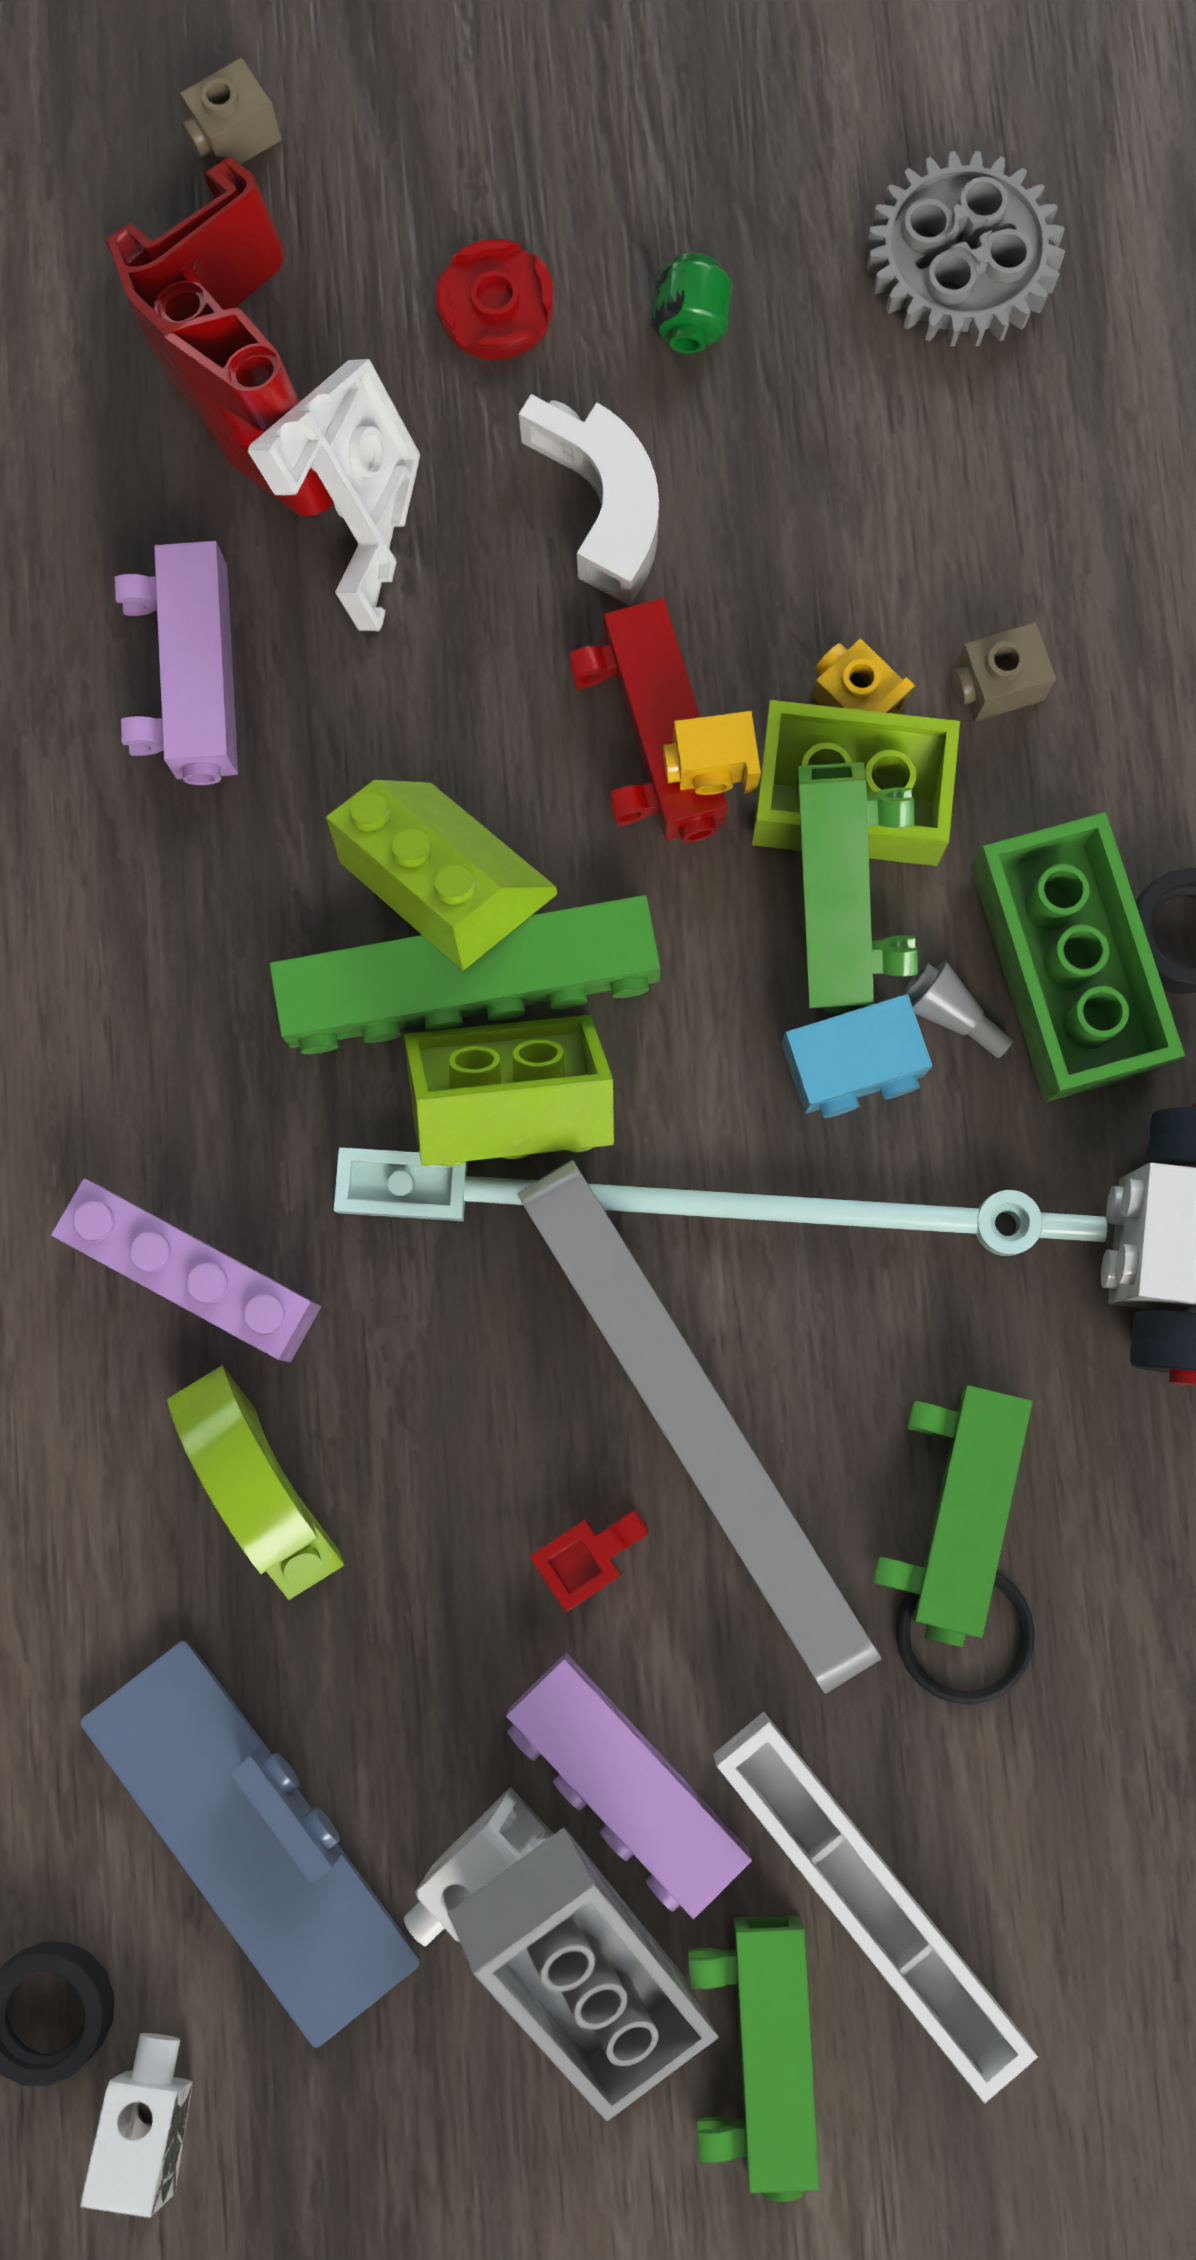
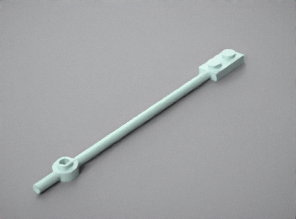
(400, 1187)

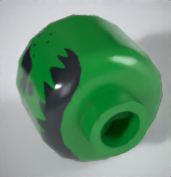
(691, 303)

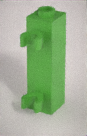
(837, 885)
(969, 1514)
(774, 2056)

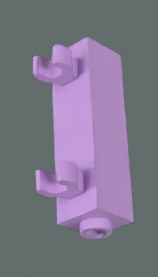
(194, 662)

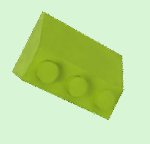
(895, 754)
(436, 866)
(509, 1090)

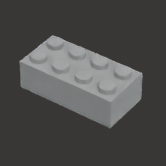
(581, 1975)

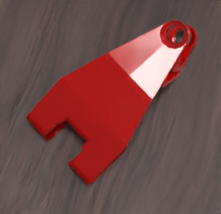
(187, 305)

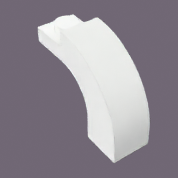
(614, 462)

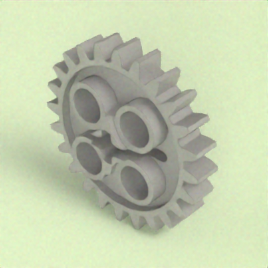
(965, 248)

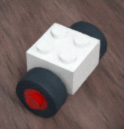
(1157, 1248)

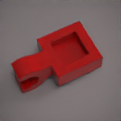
(582, 1561)

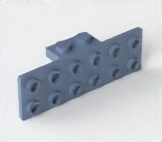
(251, 1843)

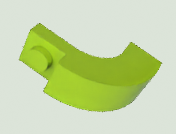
(249, 1485)

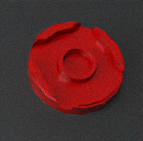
(495, 299)

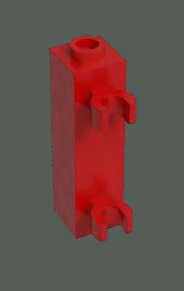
(655, 693)

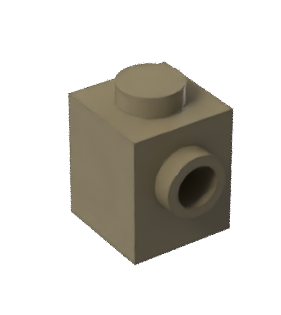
(229, 115)
(1003, 672)

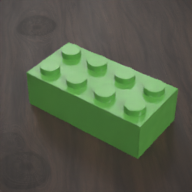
(1076, 957)

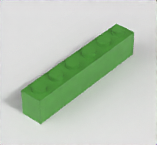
(412, 983)

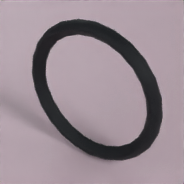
(979, 1695)

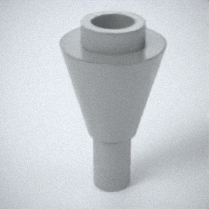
(945, 1000)

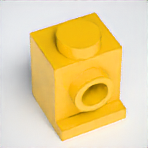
(885, 688)
(713, 754)

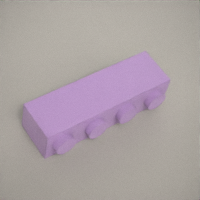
(186, 1271)
(629, 1787)

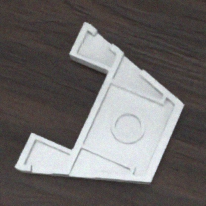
(366, 464)

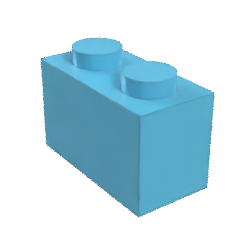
(857, 1056)

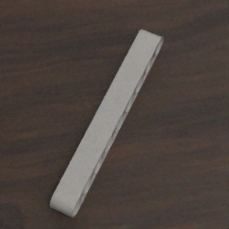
(699, 1427)

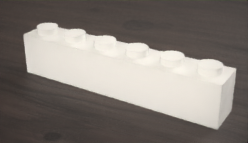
(875, 1907)

